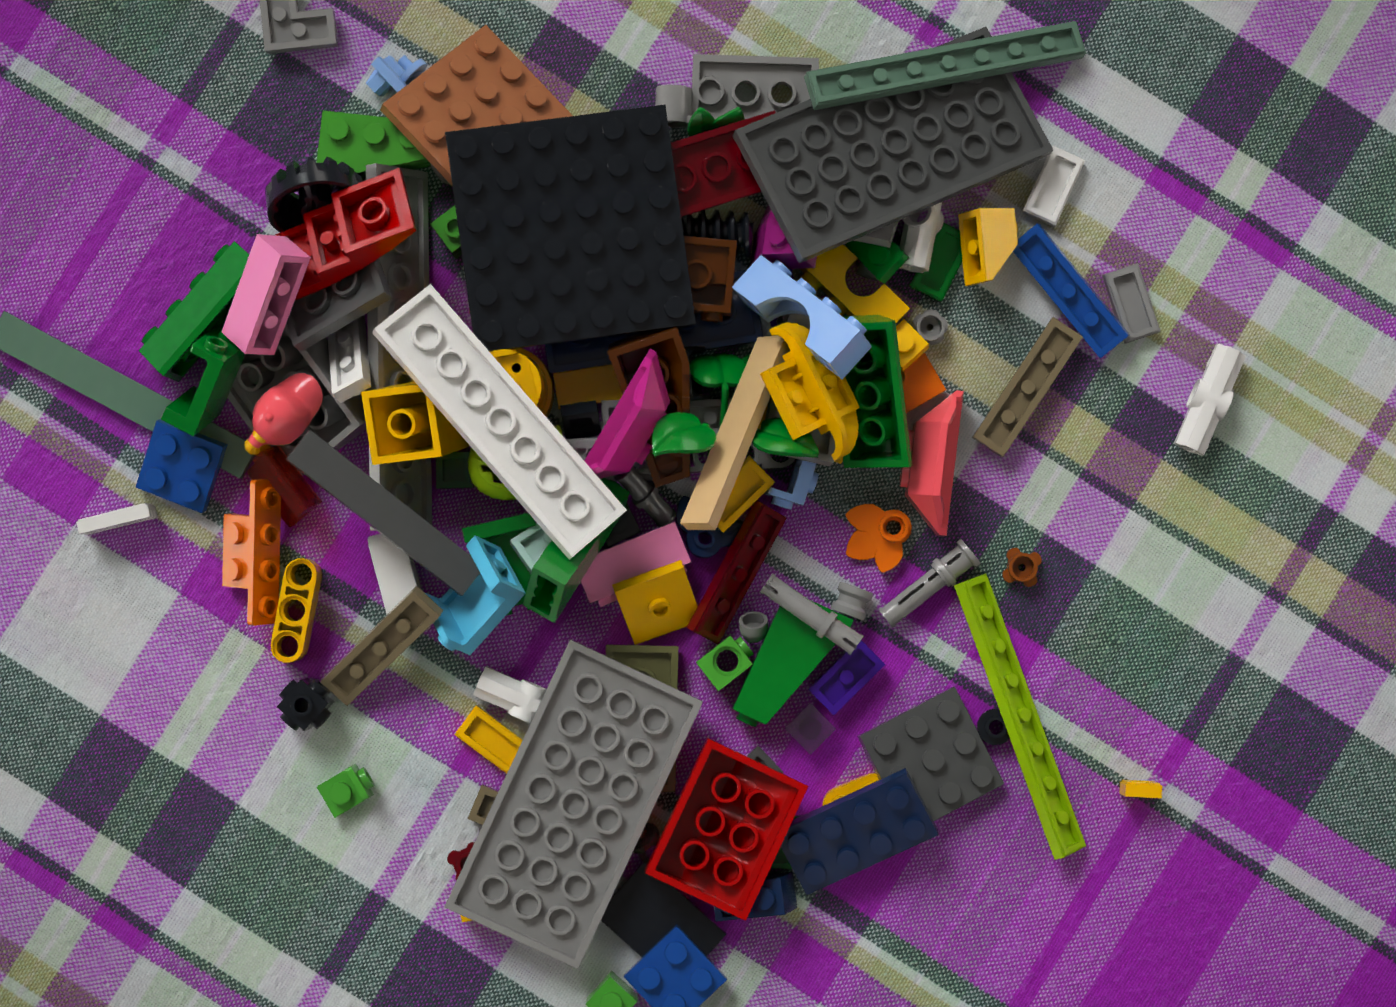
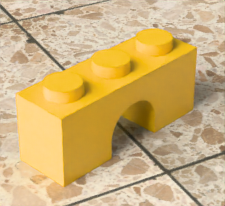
(830, 278)

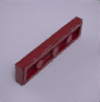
(736, 572)

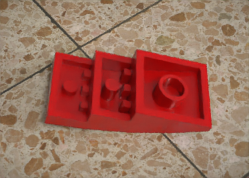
(353, 230)

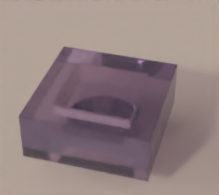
(810, 728)

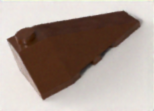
(626, 358)

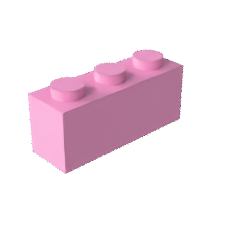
(265, 294)
(632, 559)

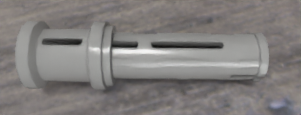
(943, 572)

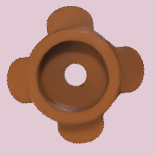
(1031, 563)

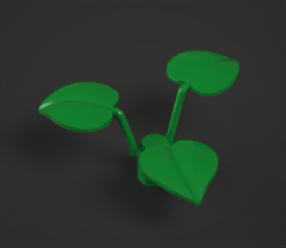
(685, 434)

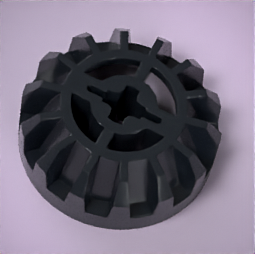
(313, 185)

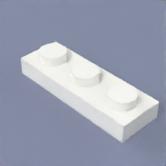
(349, 360)

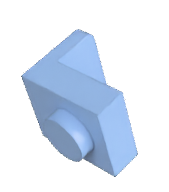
(801, 482)

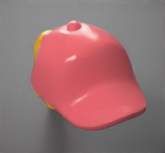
(284, 412)

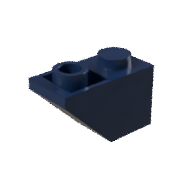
(774, 899)

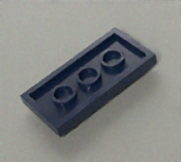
(857, 831)

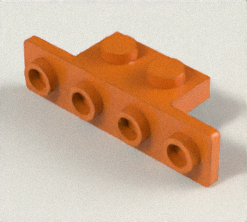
(253, 552)

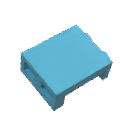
(487, 601)

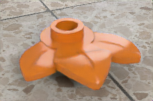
(872, 537)

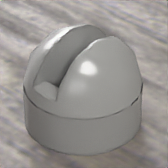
(753, 626)

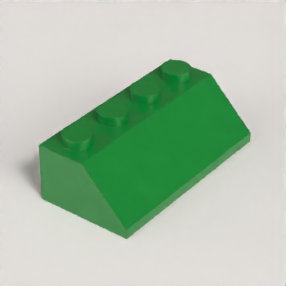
(195, 315)
(880, 394)

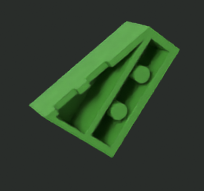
(365, 141)

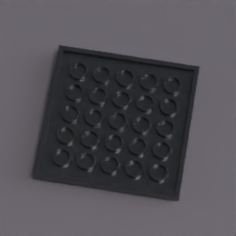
(570, 228)

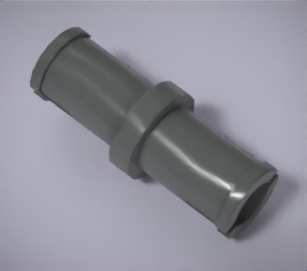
(646, 496)

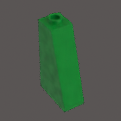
(557, 577)
(781, 666)

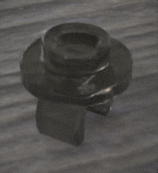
(648, 838)

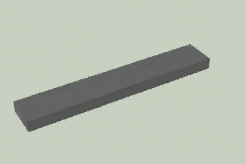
(384, 512)

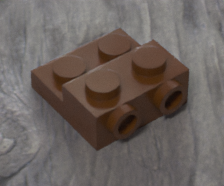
(711, 275)

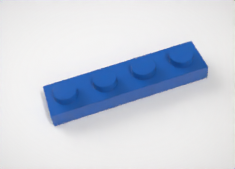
(1069, 291)

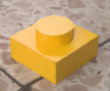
(910, 344)

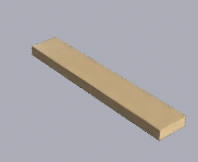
(733, 437)

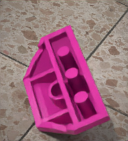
(631, 422)

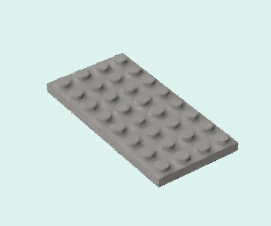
(573, 804)

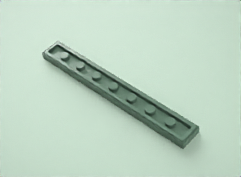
(944, 65)
(105, 384)

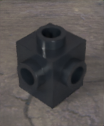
(318, 701)

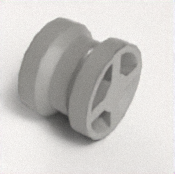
(851, 601)

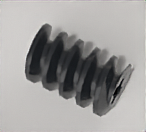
(721, 229)

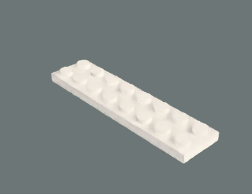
(499, 421)

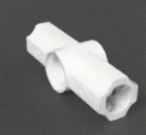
(919, 238)
(1209, 399)
(516, 696)

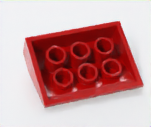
(726, 829)

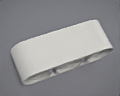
(393, 570)

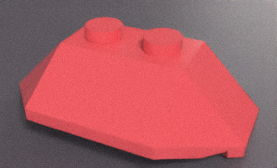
(933, 462)

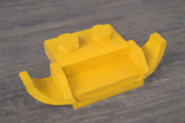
(810, 393)

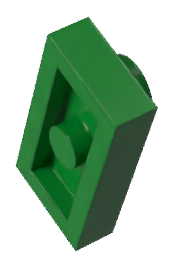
(879, 259)

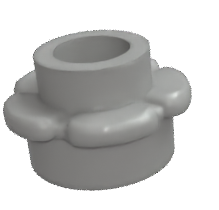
(938, 322)

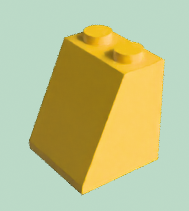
(406, 425)

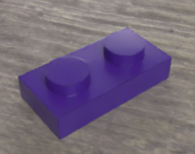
(846, 677)

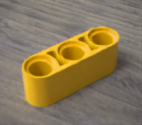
(284, 624)

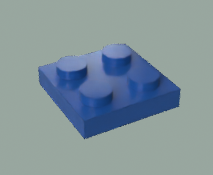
(181, 466)
(675, 973)

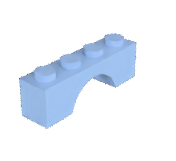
(831, 338)

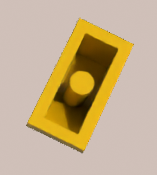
(986, 242)

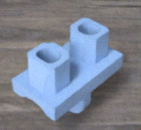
(394, 74)

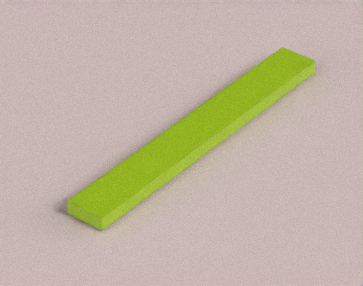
(1020, 716)

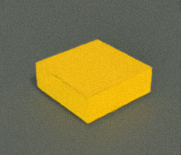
(1140, 788)

